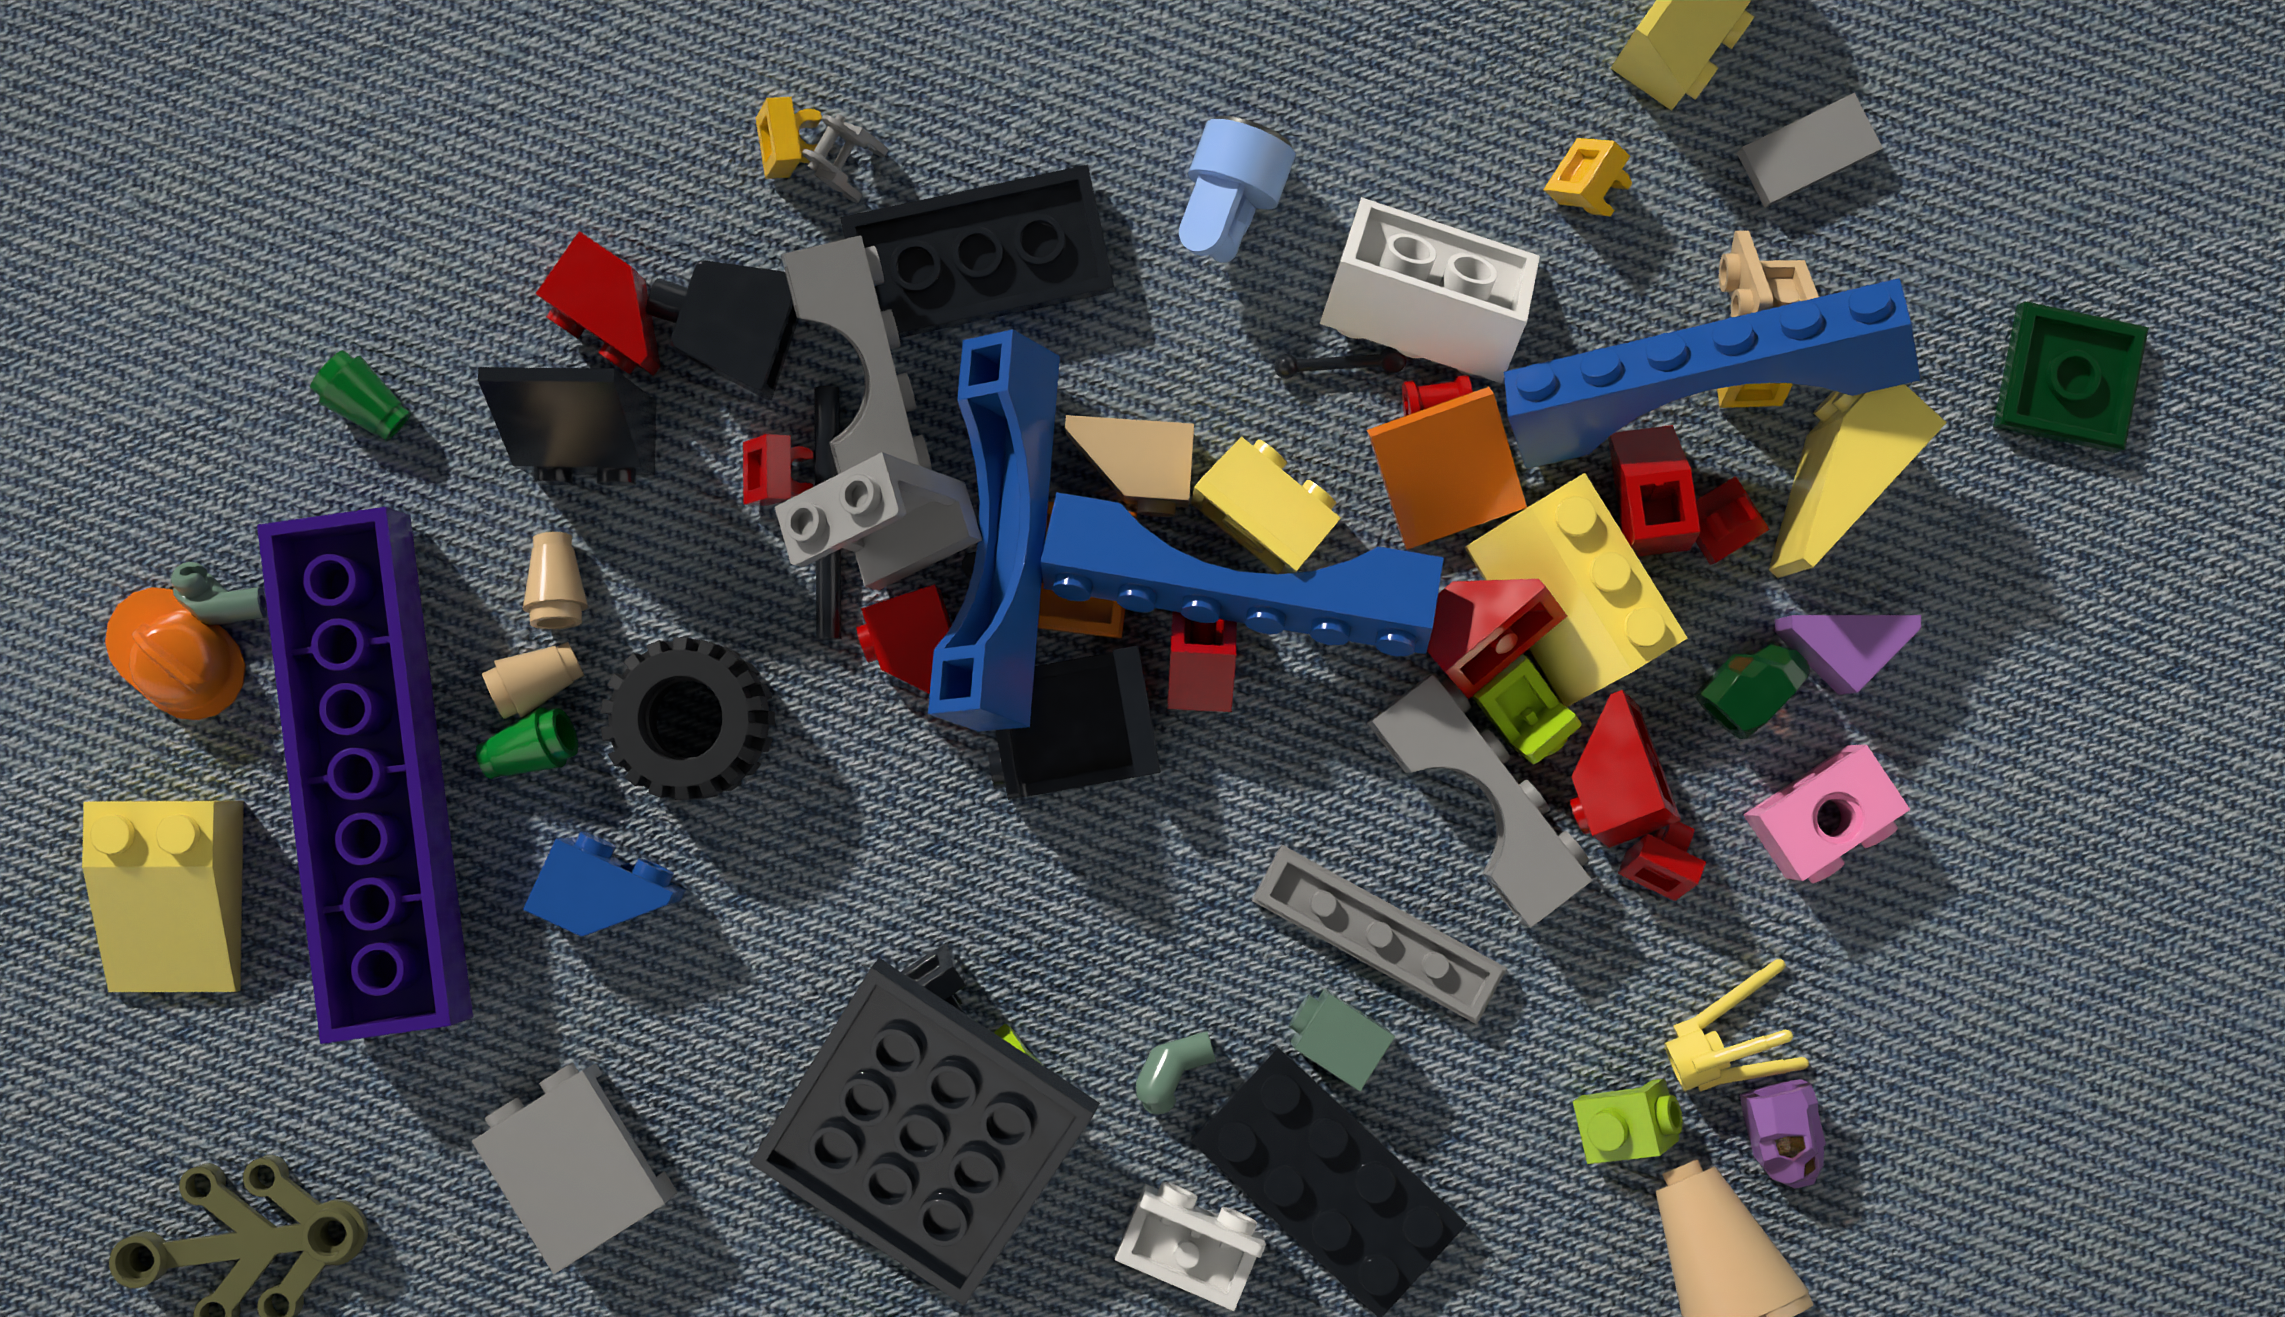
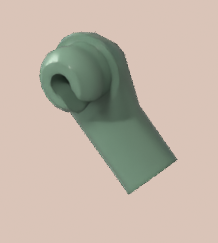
(211, 601)
(1165, 1068)

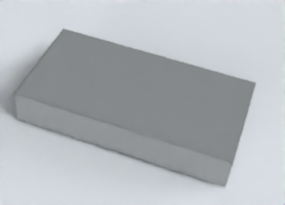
(1809, 150)

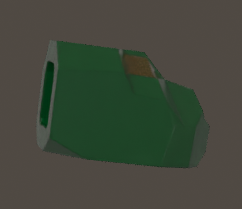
(1752, 688)

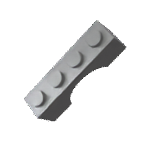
(837, 288)
(1530, 862)

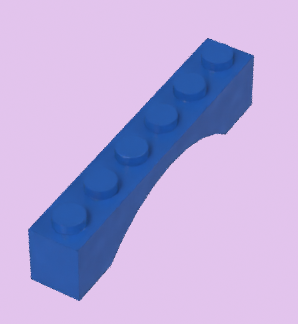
(1834, 341)
(1371, 600)
(988, 655)

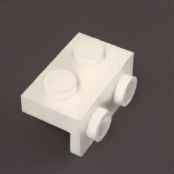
(1190, 1244)

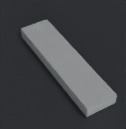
(1379, 934)

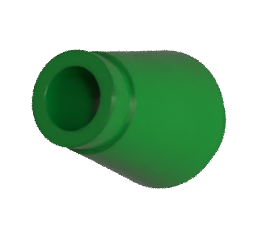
(359, 395)
(529, 745)

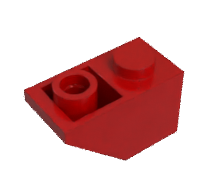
(606, 298)
(1654, 490)

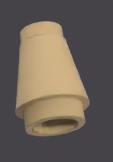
(554, 583)
(531, 678)

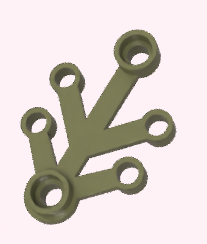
(253, 1242)

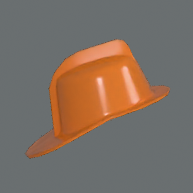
(173, 656)

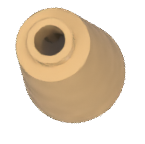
(1721, 1252)

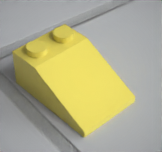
(1847, 466)
(166, 893)

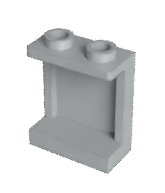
(886, 513)
(570, 1167)

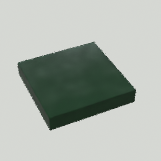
(2070, 377)

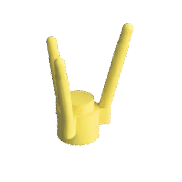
(1702, 1059)

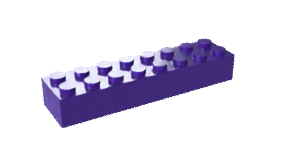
(364, 774)

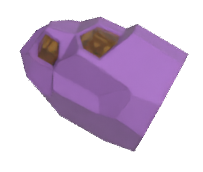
(1785, 1131)

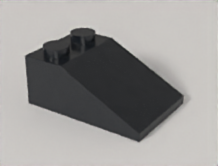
(572, 423)

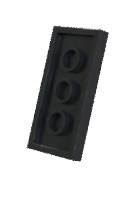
(987, 251)
(1328, 1181)

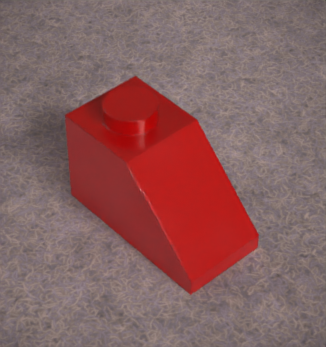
(1488, 626)
(905, 633)
(1201, 664)
(1621, 778)

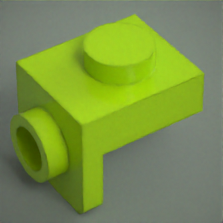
(1526, 711)
(1628, 1122)

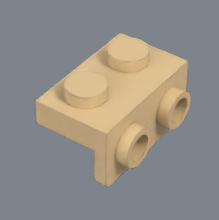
(1761, 284)

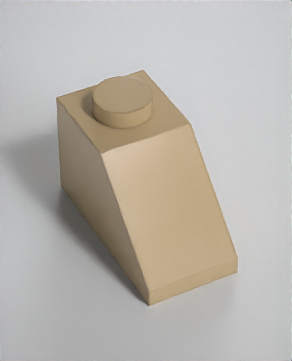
(1139, 459)

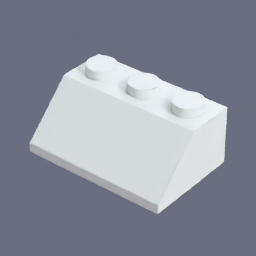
(1431, 291)

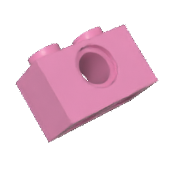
(1789, 822)

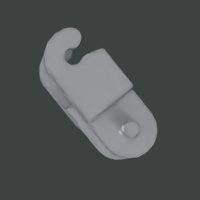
(831, 173)

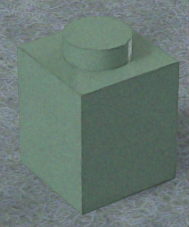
(1339, 1038)

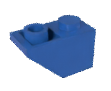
(592, 890)

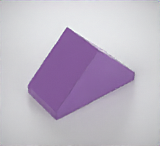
(1847, 647)

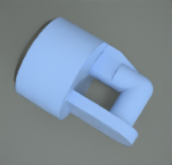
(1234, 173)

